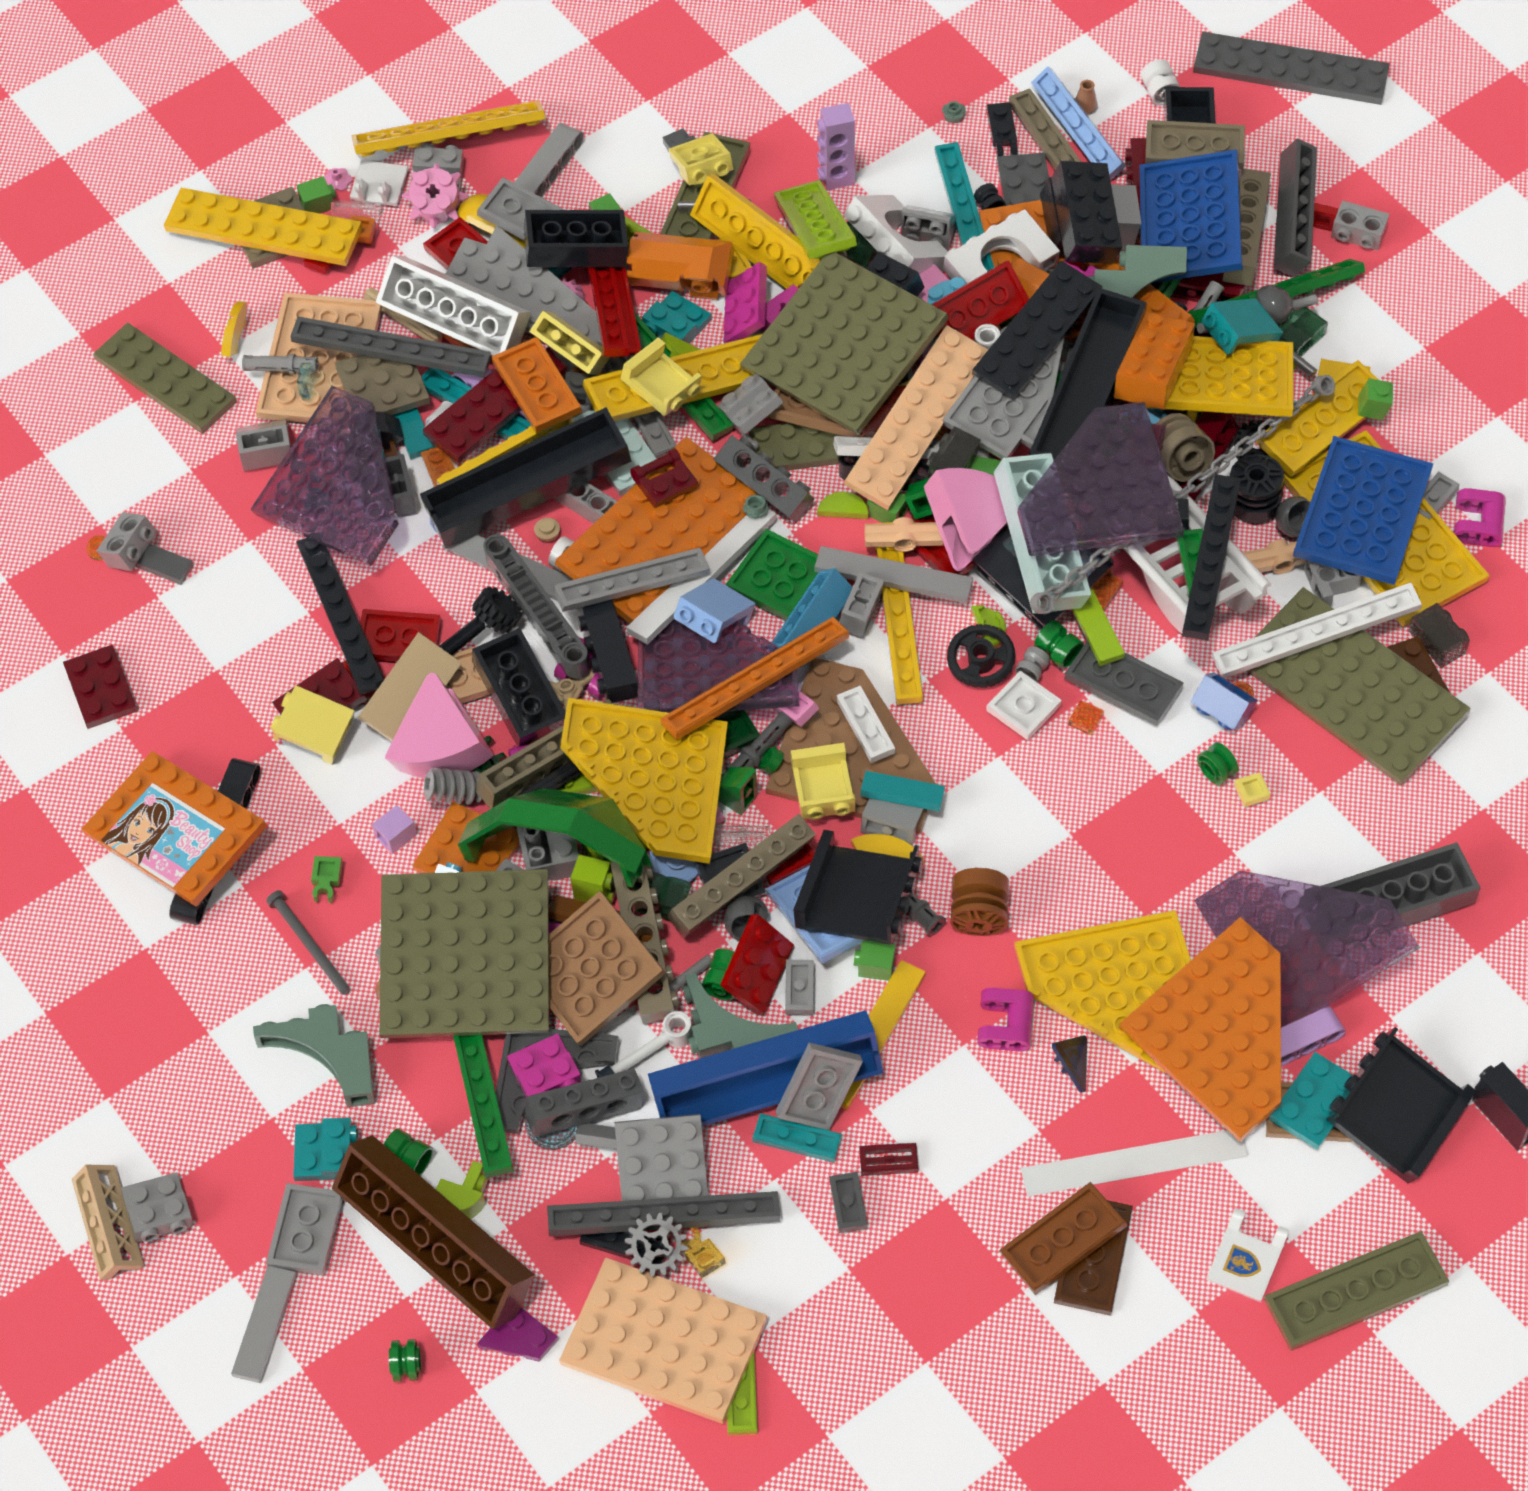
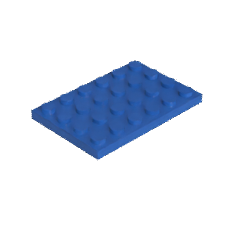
(1195, 207)
(1363, 510)

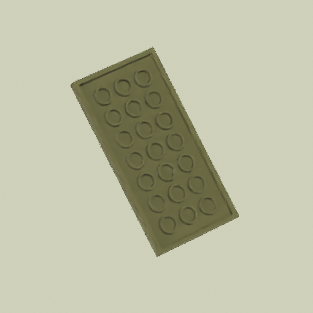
(1362, 694)

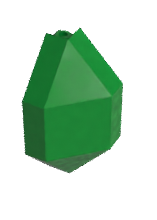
(585, 817)

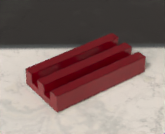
(890, 1159)

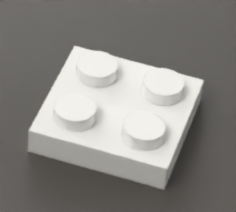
(1023, 705)

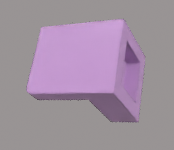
(394, 829)

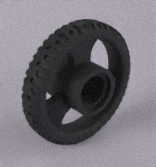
(967, 638)

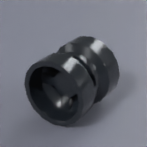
(988, 197)

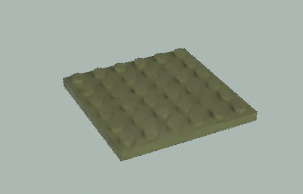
(844, 341)
(464, 953)

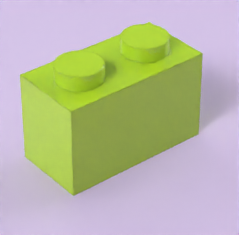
(590, 877)

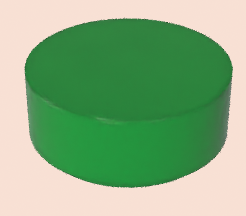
(771, 760)

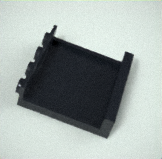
(1398, 1107)

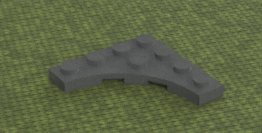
(597, 1051)

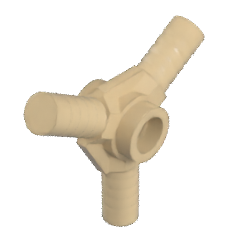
(570, 687)

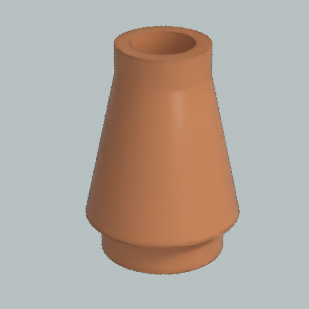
(1086, 96)

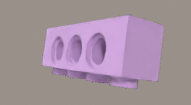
(836, 146)

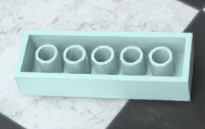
(1014, 481)

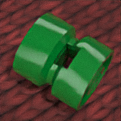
(1059, 644)
(714, 976)
(413, 1153)

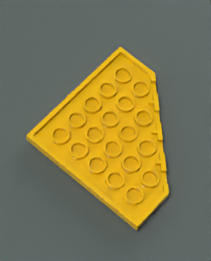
(656, 781)
(1104, 971)

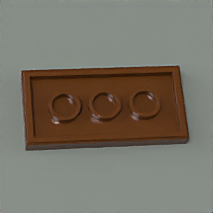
(1094, 1280)

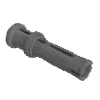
(753, 758)
(921, 912)

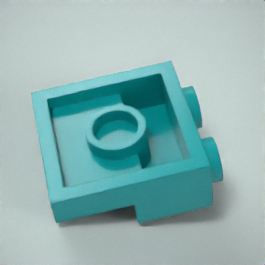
(676, 317)
(321, 1148)

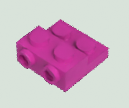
(544, 1066)

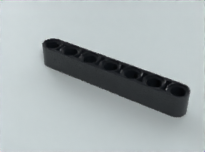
(238, 786)

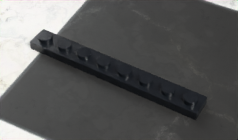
(1211, 557)
(340, 615)

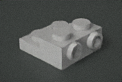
(448, 158)
(750, 403)
(156, 1207)

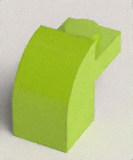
(469, 1195)

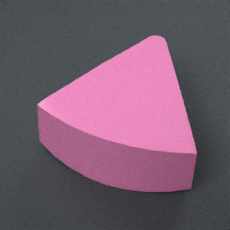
(965, 511)
(437, 734)

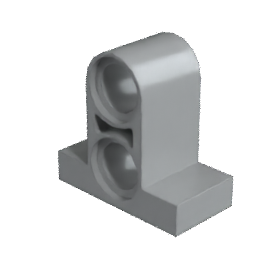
(1338, 583)

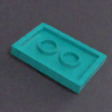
(1308, 1101)

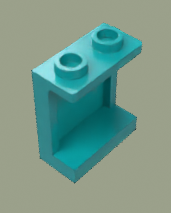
(1239, 323)

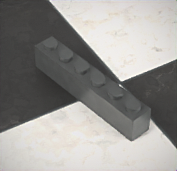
(1295, 207)

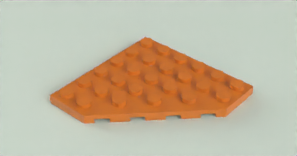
(1220, 1028)

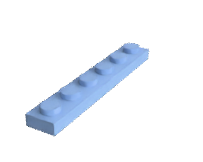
(1077, 121)

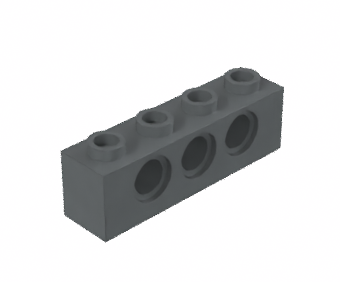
(792, 504)
(584, 1102)

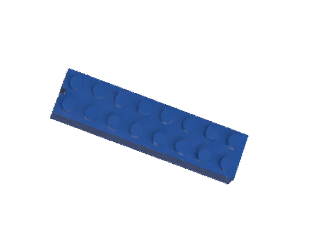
(757, 1072)

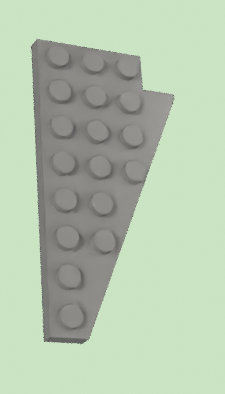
(503, 272)
(1000, 420)

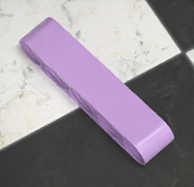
(1310, 1034)

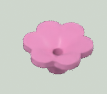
(338, 178)

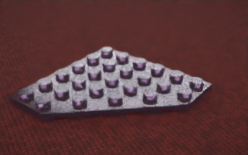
(335, 481)
(1102, 488)
(685, 665)
(1323, 934)

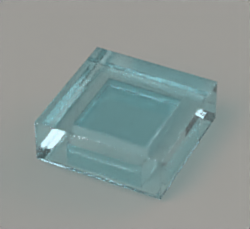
(305, 380)

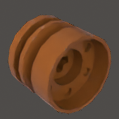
(979, 901)

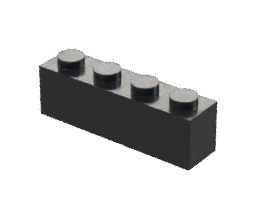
(608, 651)

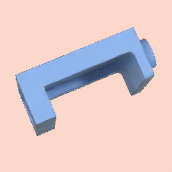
(712, 609)

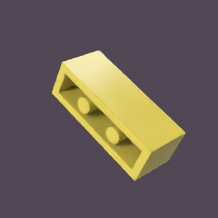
(569, 342)

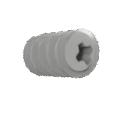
(450, 785)

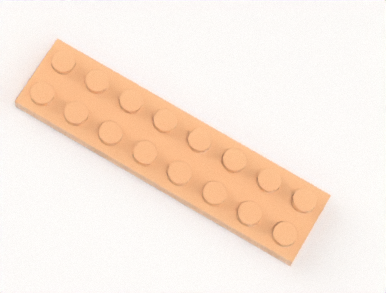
(915, 418)

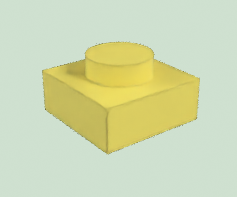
(1252, 789)

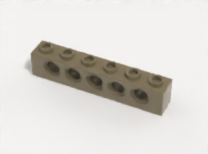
(1253, 199)
(522, 769)
(741, 875)
(651, 1006)

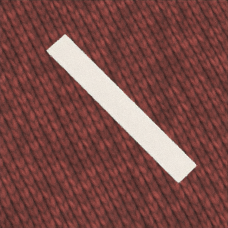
(1132, 1162)

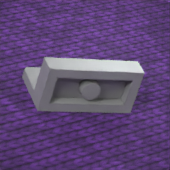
(890, 819)

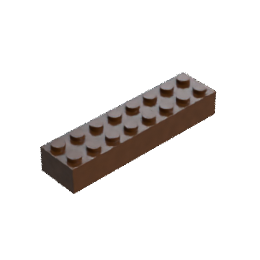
(433, 1232)

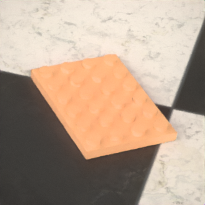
(279, 391)
(663, 1340)

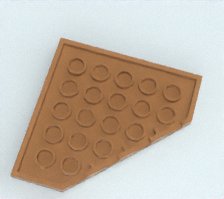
(830, 726)

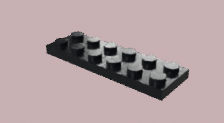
(1036, 330)

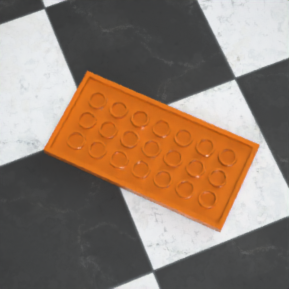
(638, 532)

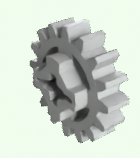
(649, 1256)

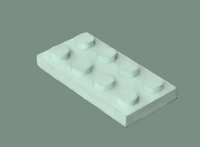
(639, 453)

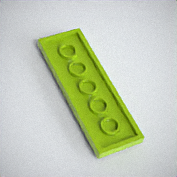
(815, 219)

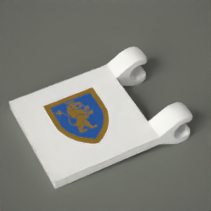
(1244, 1261)

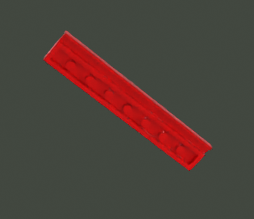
(614, 311)

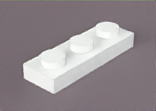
(865, 724)

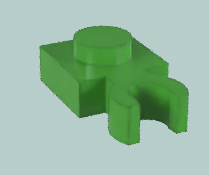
(326, 873)

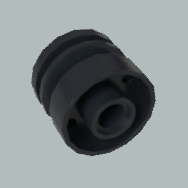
(1259, 488)

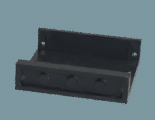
(856, 892)

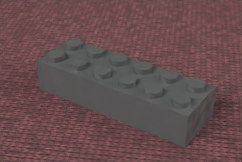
(1419, 884)

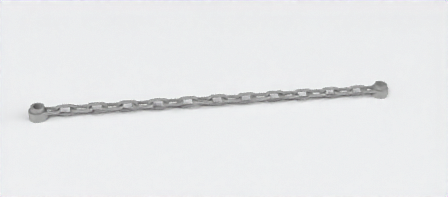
(1321, 386)

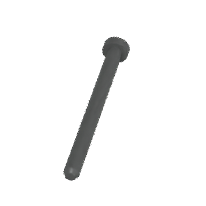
(277, 901)

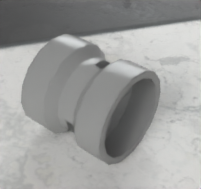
(1034, 662)

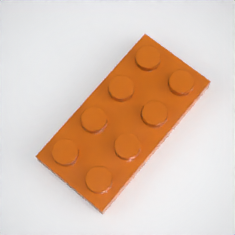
(536, 384)

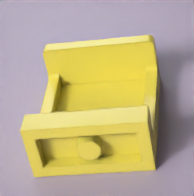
(659, 378)
(313, 723)
(822, 781)

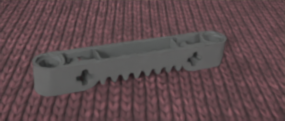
(537, 606)

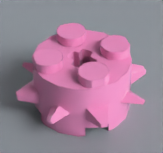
(446, 202)

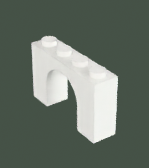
(877, 218)
(1016, 233)

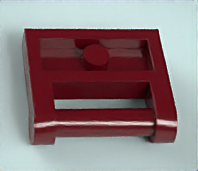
(667, 485)

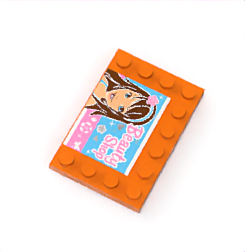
(174, 828)

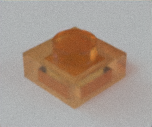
(1086, 717)

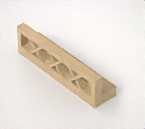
(99, 1217)

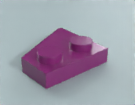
(520, 1337)

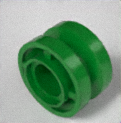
(1217, 763)
(404, 1360)

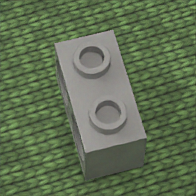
(1360, 225)
(126, 541)
(861, 604)

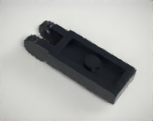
(1002, 127)

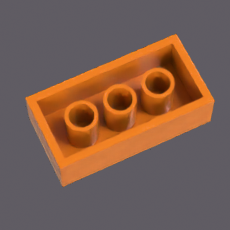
(1154, 360)

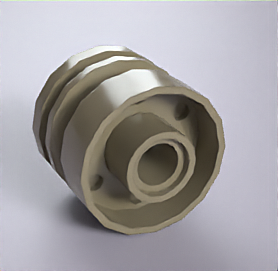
(1185, 447)

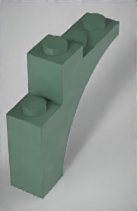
(1141, 267)
(719, 1030)
(320, 1038)

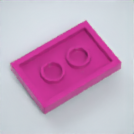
(745, 303)

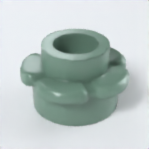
(953, 112)
(755, 506)

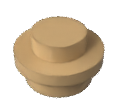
(547, 529)

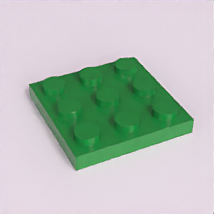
(775, 574)

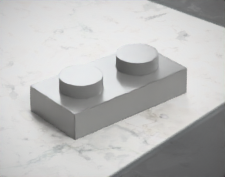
(1439, 493)
(799, 987)

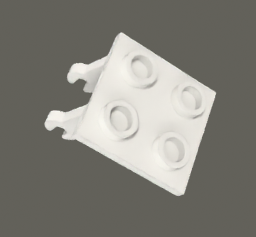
(379, 182)

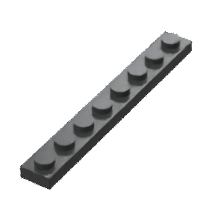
(391, 346)
(687, 1211)

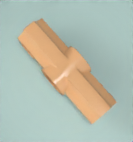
(902, 534)
(1275, 557)

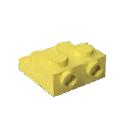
(700, 158)

